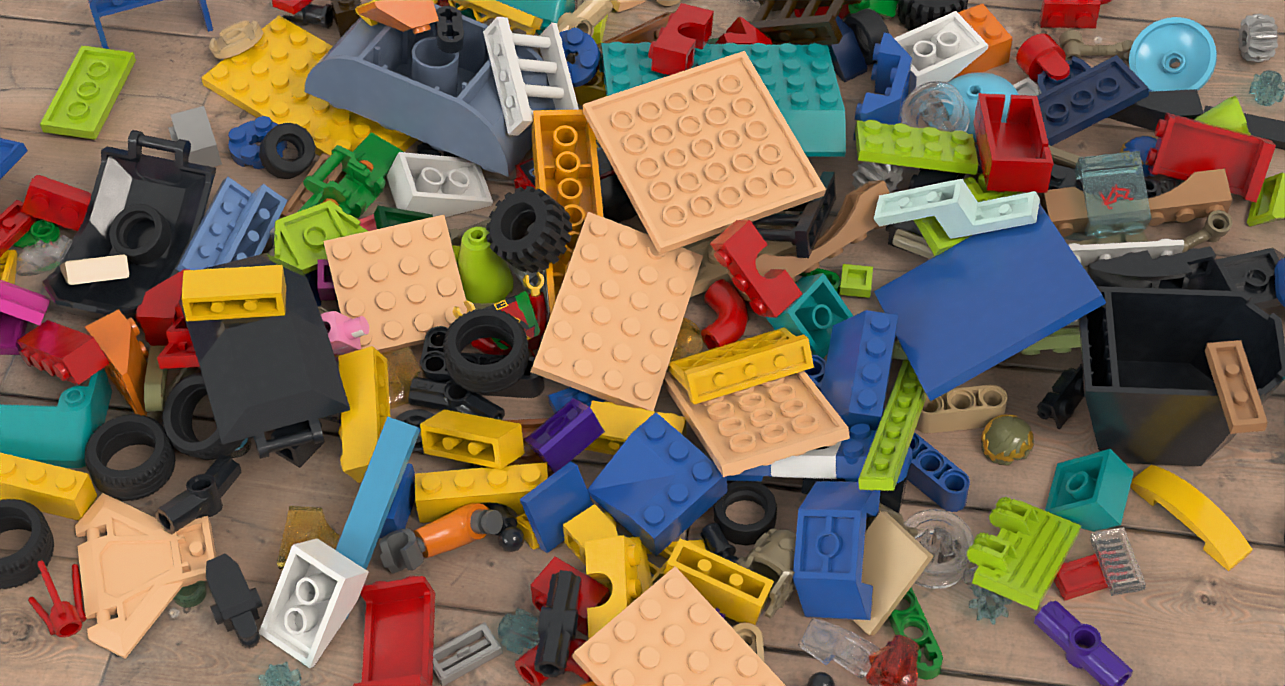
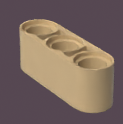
(962, 409)

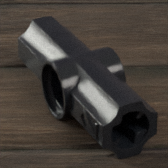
(558, 624)

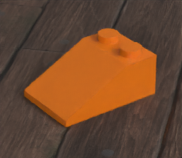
(993, 33)
(126, 356)

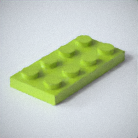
(88, 92)
(916, 147)

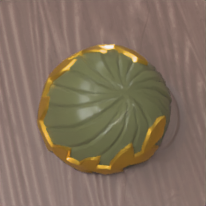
(1007, 439)

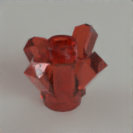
(894, 663)

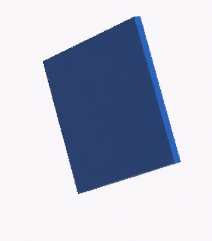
(987, 301)

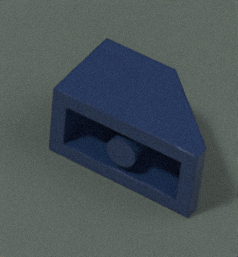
(846, 55)

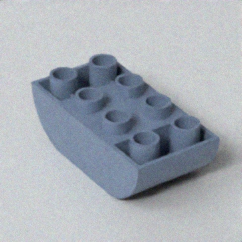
(426, 92)

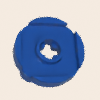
(588, 55)
(243, 138)

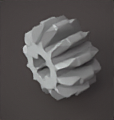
(1258, 38)
(877, 171)

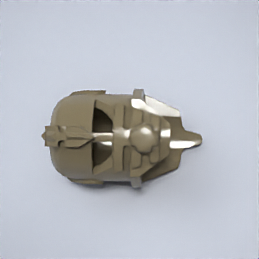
(776, 555)

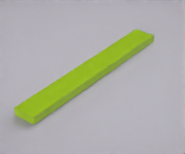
(894, 432)

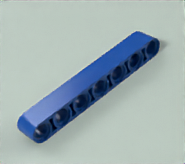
(934, 483)

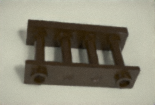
(804, 29)

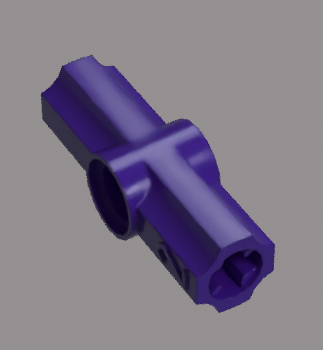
(1068, 632)

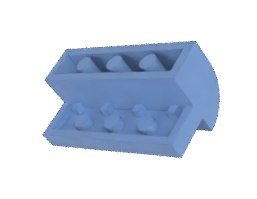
(233, 226)

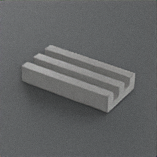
(466, 658)

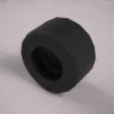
(299, 138)

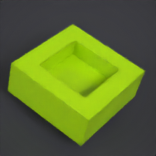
(856, 280)

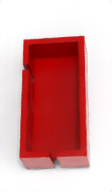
(1013, 152)

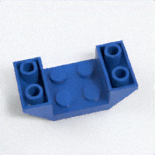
(892, 80)
(832, 551)

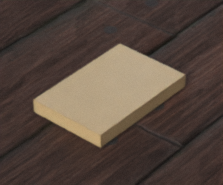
(891, 566)

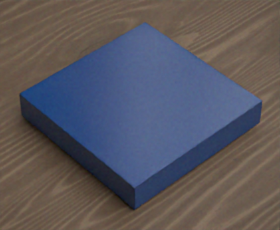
(554, 504)

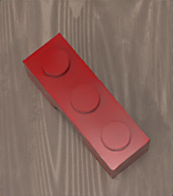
(676, 44)
(738, 251)

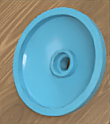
(1170, 42)
(979, 82)

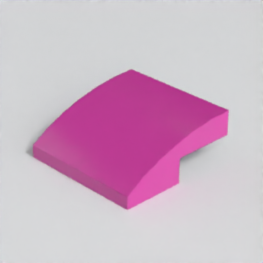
(23, 303)

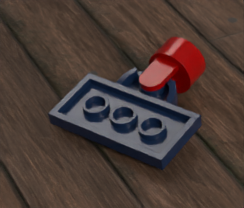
(1073, 92)

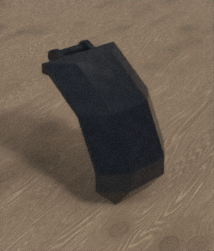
(126, 179)
(270, 367)

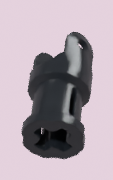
(313, 14)

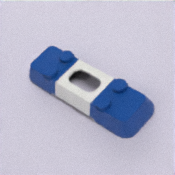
(835, 462)

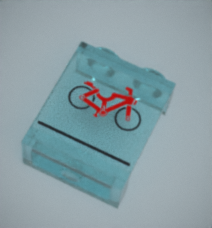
(1114, 194)

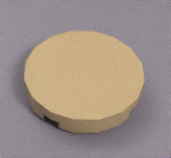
(236, 39)

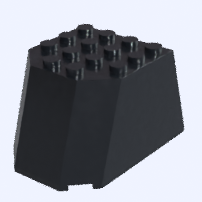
(1151, 374)

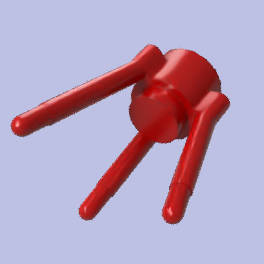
(64, 618)

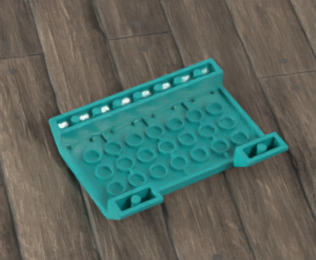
(795, 75)

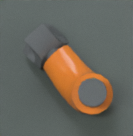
(458, 528)

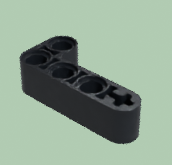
(434, 366)

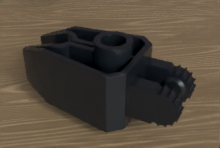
(234, 601)

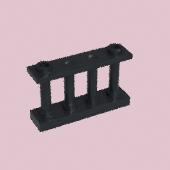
(806, 225)

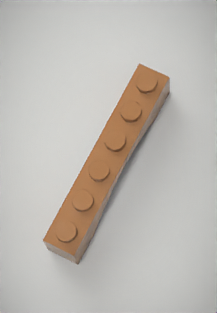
(1190, 200)
(849, 226)

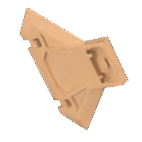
(135, 569)

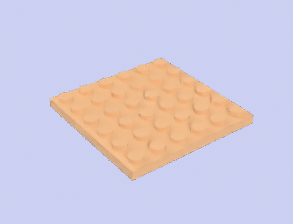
(702, 151)

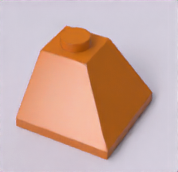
(402, 14)

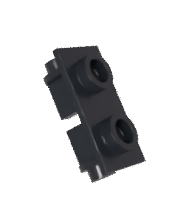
(1062, 405)

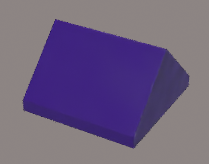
(565, 434)

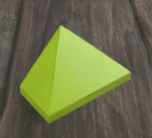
(1270, 203)

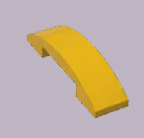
(1196, 511)

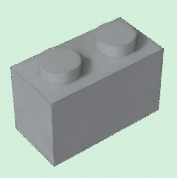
(195, 127)

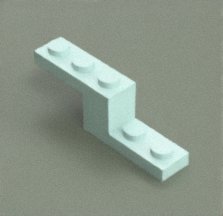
(957, 209)

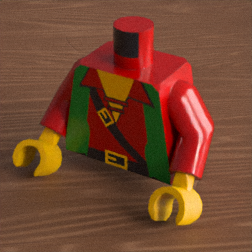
(527, 309)

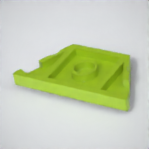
(301, 234)

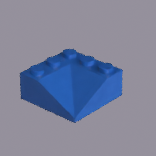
(658, 484)

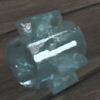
(1267, 88)
(982, 605)
(518, 631)
(280, 676)

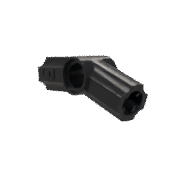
(451, 397)
(201, 496)

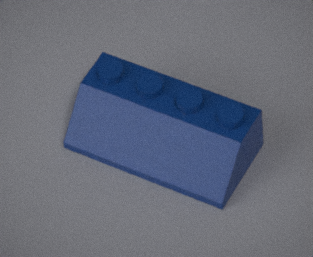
(860, 367)

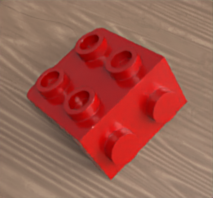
(1069, 13)
(56, 202)

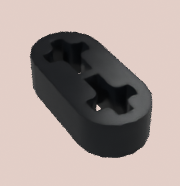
(452, 29)

